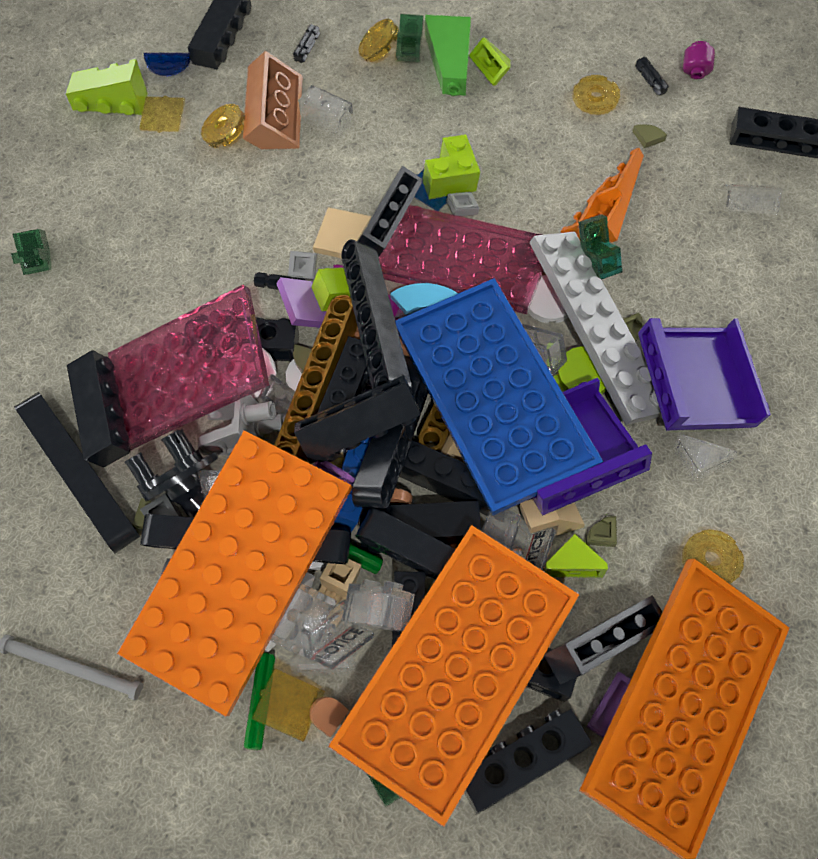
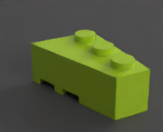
(108, 90)

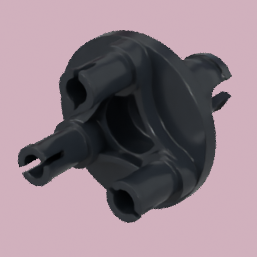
(180, 482)

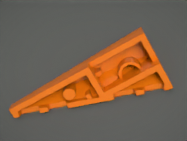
(612, 197)

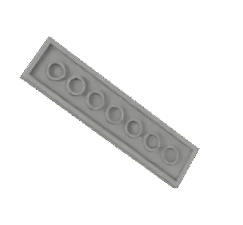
(598, 325)

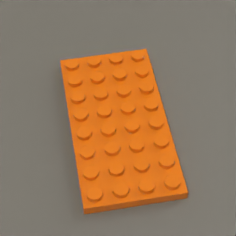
(235, 572)
(454, 675)
(686, 711)

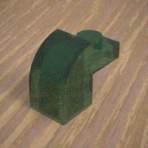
(410, 38)
(596, 245)
(32, 251)

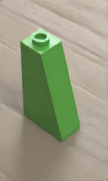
(449, 48)

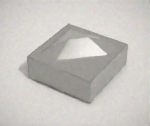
(462, 204)
(302, 265)

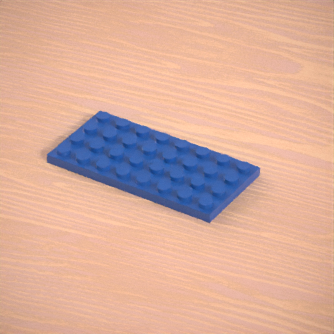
(496, 395)

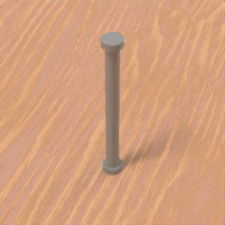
(9, 645)

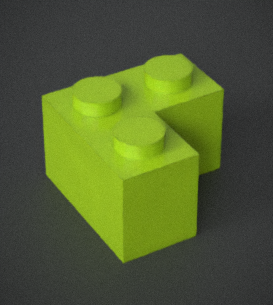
(454, 170)

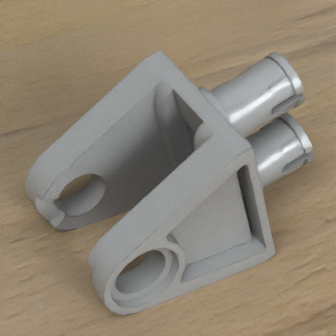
(245, 415)

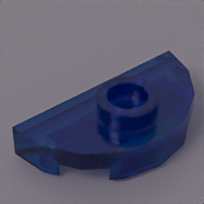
(167, 63)

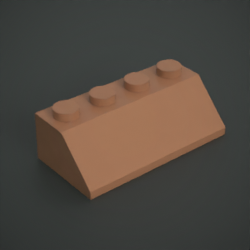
(272, 104)

